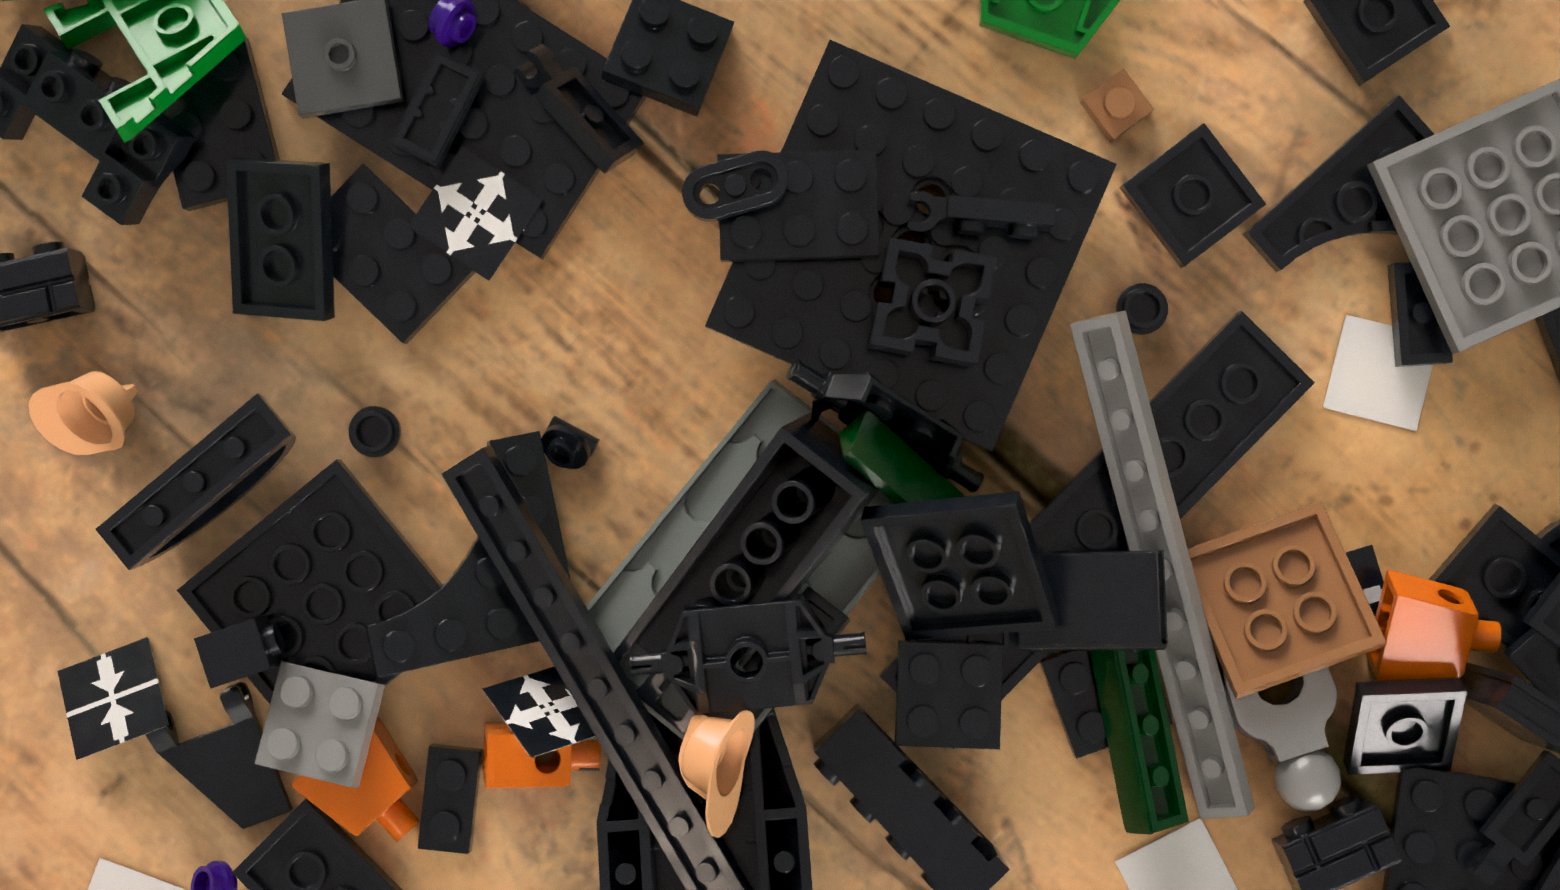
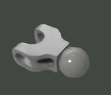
(1294, 737)

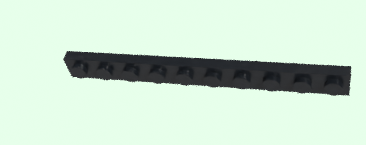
(592, 673)

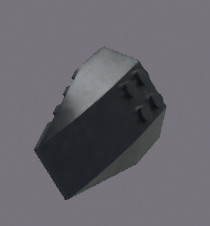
(764, 836)

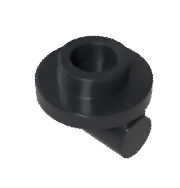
(567, 445)

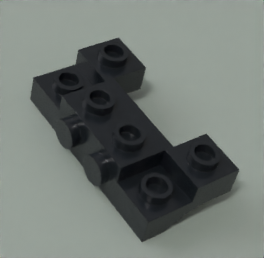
(65, 93)

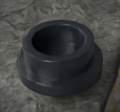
(1144, 307)
(374, 431)

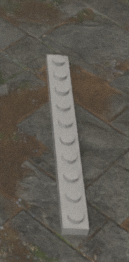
(1153, 523)

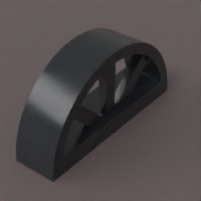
(199, 484)

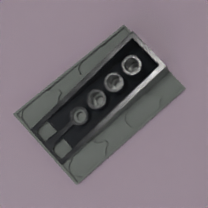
(748, 528)

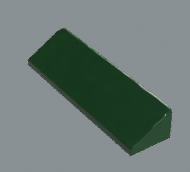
(891, 462)
(1139, 740)

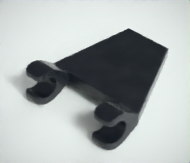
(224, 762)

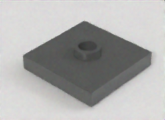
(342, 57)

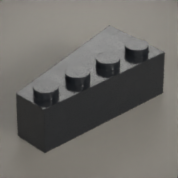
(907, 805)

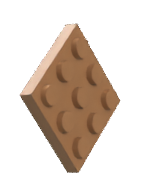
(1282, 600)

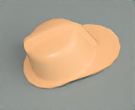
(84, 413)
(714, 764)

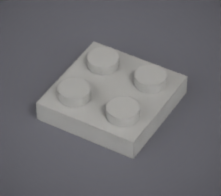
(320, 724)

